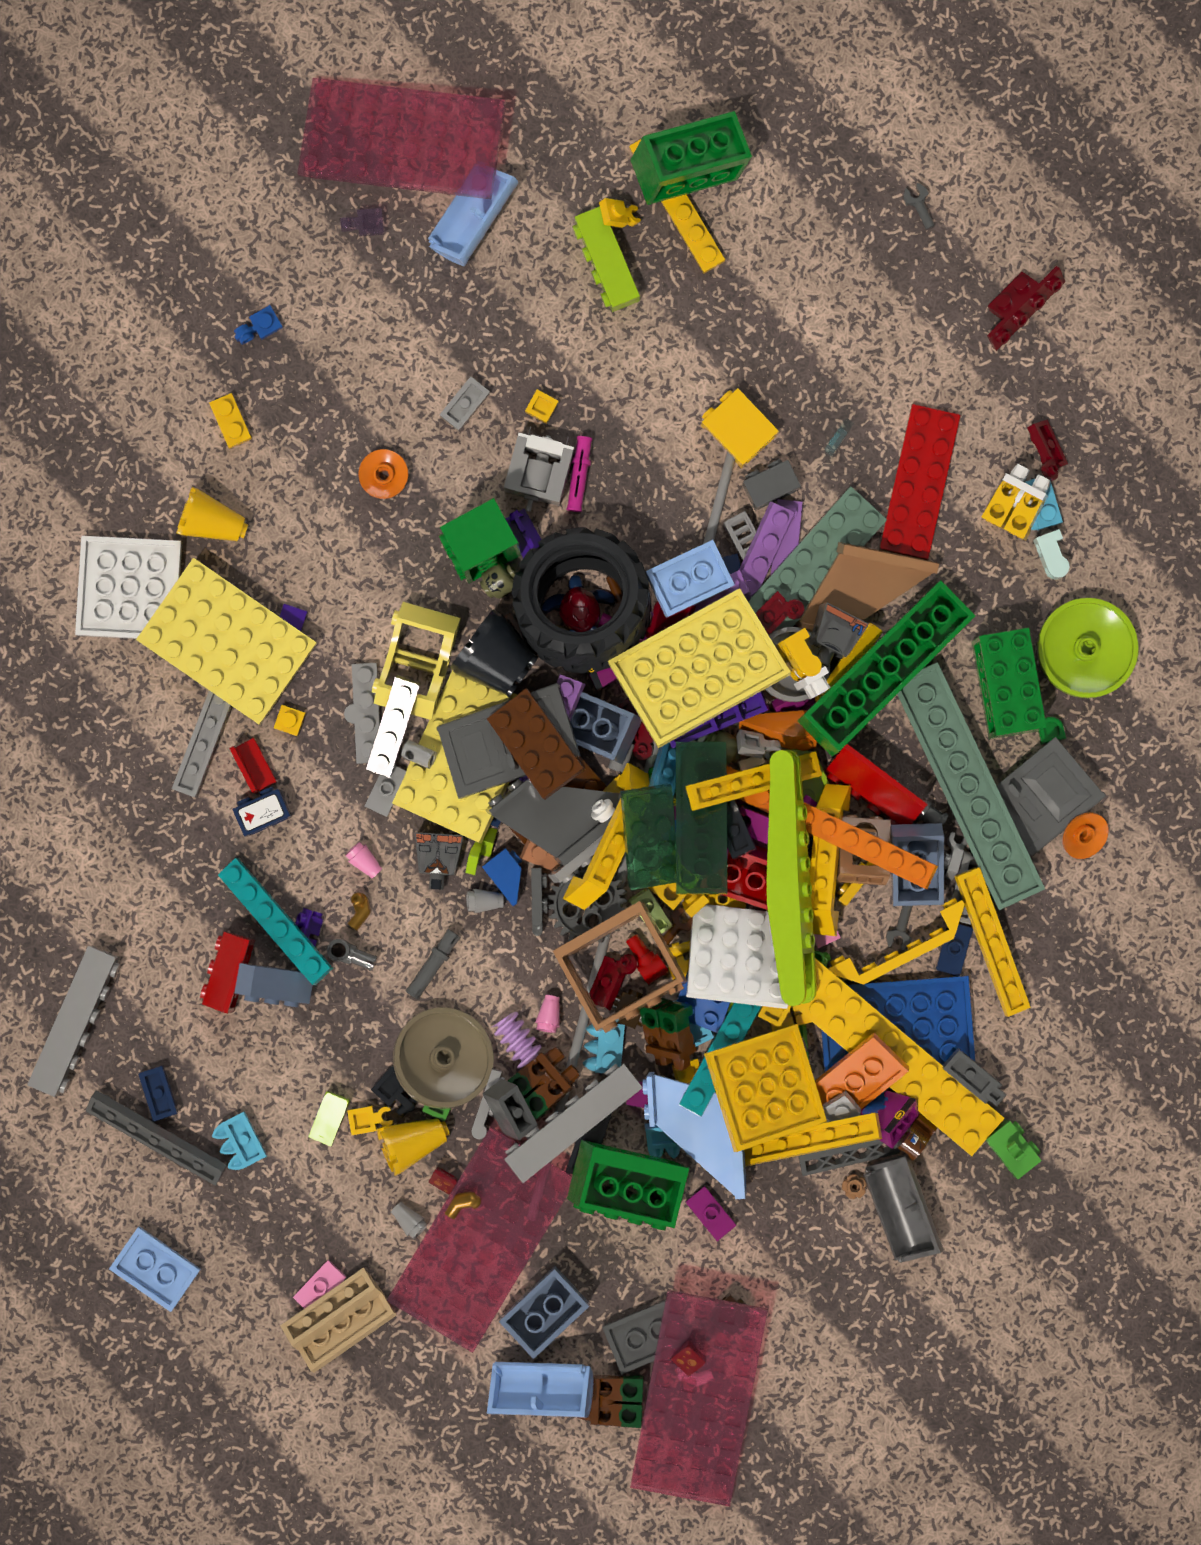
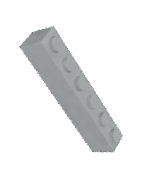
(73, 1021)
(573, 1123)

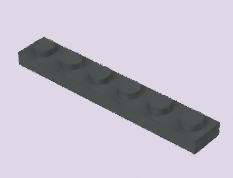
(155, 1137)

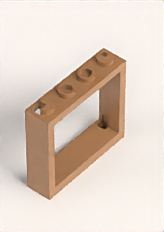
(565, 951)

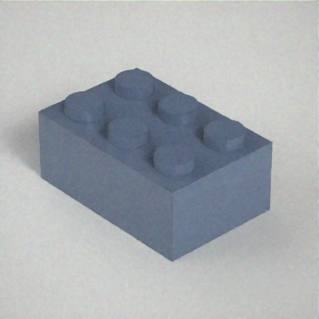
(604, 728)
(927, 843)
(544, 1312)

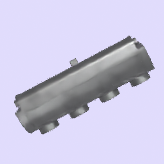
(902, 1209)

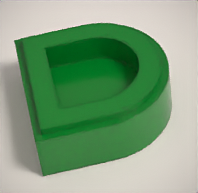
(1053, 729)

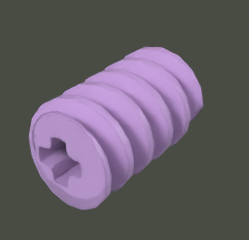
(517, 1039)

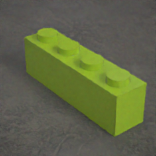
(607, 259)

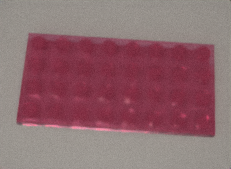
(402, 138)
(474, 1261)
(699, 1421)

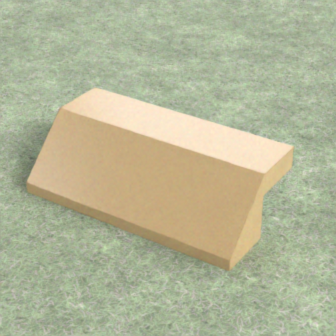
(338, 1320)

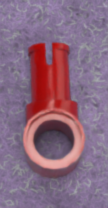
(649, 964)

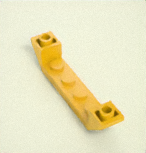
(609, 851)
(825, 863)
(951, 915)

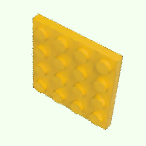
(765, 1087)

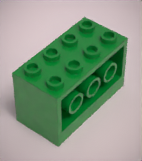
(690, 157)
(479, 541)
(1008, 683)
(627, 1185)

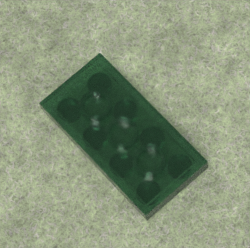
(649, 836)

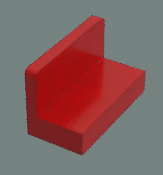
(253, 765)

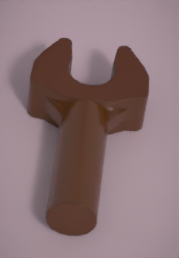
(617, 592)
(677, 926)

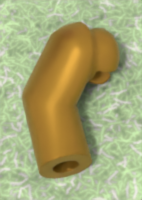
(361, 908)
(462, 1200)

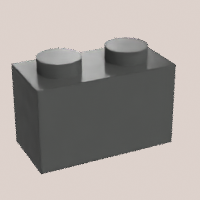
(770, 484)
(510, 1109)

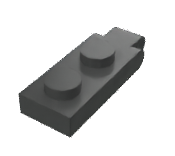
(539, 904)
(974, 1077)

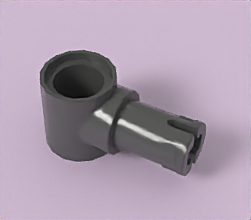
(352, 955)

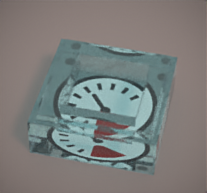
(835, 442)

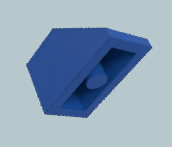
(506, 874)

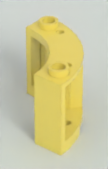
(431, 621)

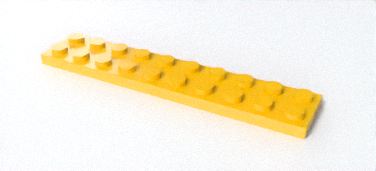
(938, 1095)

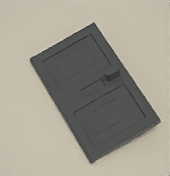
(479, 756)
(1047, 795)

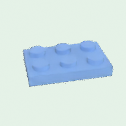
(689, 578)
(155, 1269)

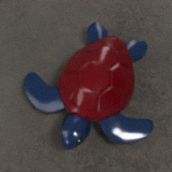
(579, 606)

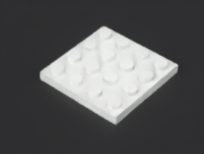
(123, 583)
(733, 957)

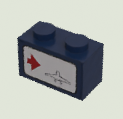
(261, 812)

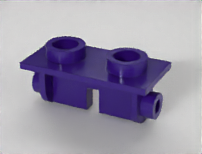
(523, 531)
(309, 923)

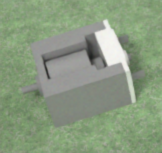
(537, 478)

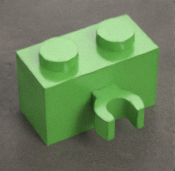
(1013, 1148)

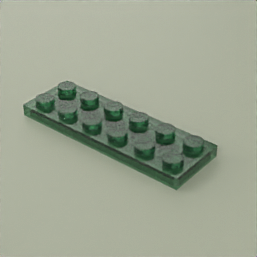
(701, 832)

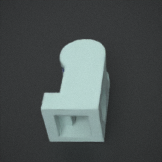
(1050, 555)

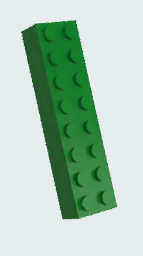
(886, 668)

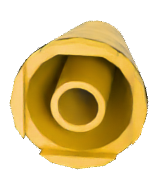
(210, 519)
(411, 1142)

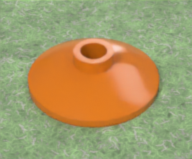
(381, 461)
(1090, 841)

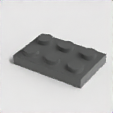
(635, 1337)

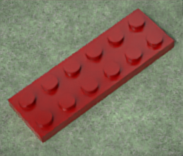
(919, 482)

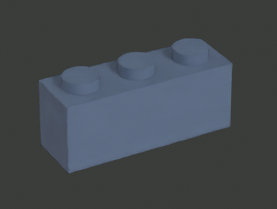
(273, 985)

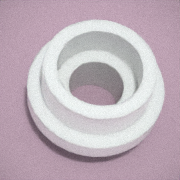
(602, 810)

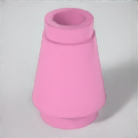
(363, 859)
(549, 1015)

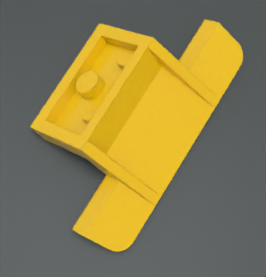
(865, 642)

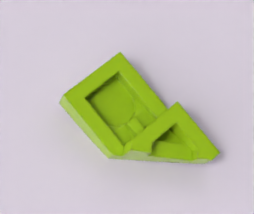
(481, 849)

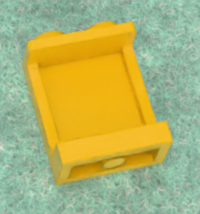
(739, 427)

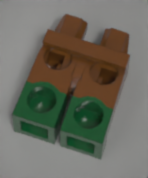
(669, 1033)
(548, 1078)
(610, 1399)

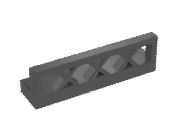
(849, 1156)

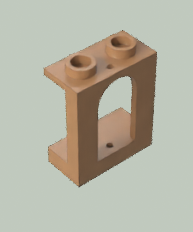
(862, 873)

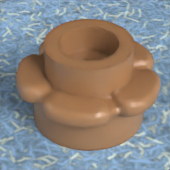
(853, 1193)

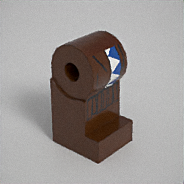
(917, 1137)

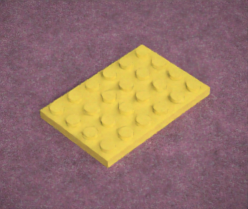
(226, 641)
(699, 668)
(432, 790)

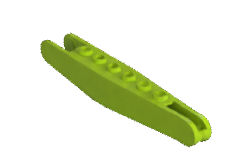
(789, 881)

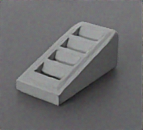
(733, 534)

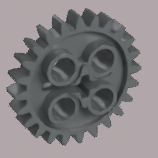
(604, 912)

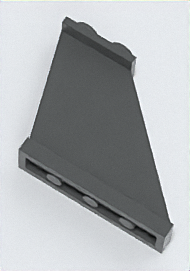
(559, 823)

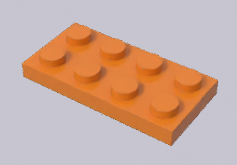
(862, 1073)

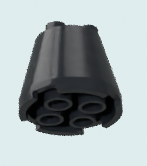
(495, 656)

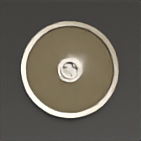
(443, 1058)

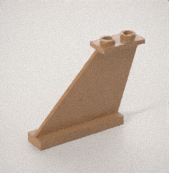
(865, 581)

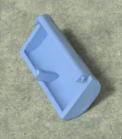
(468, 221)
(541, 1389)

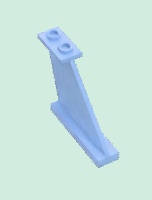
(701, 1137)

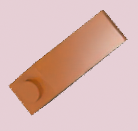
(781, 727)

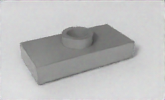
(385, 792)

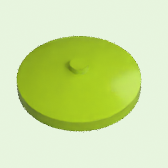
(1087, 648)

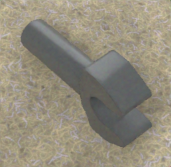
(919, 204)
(900, 930)

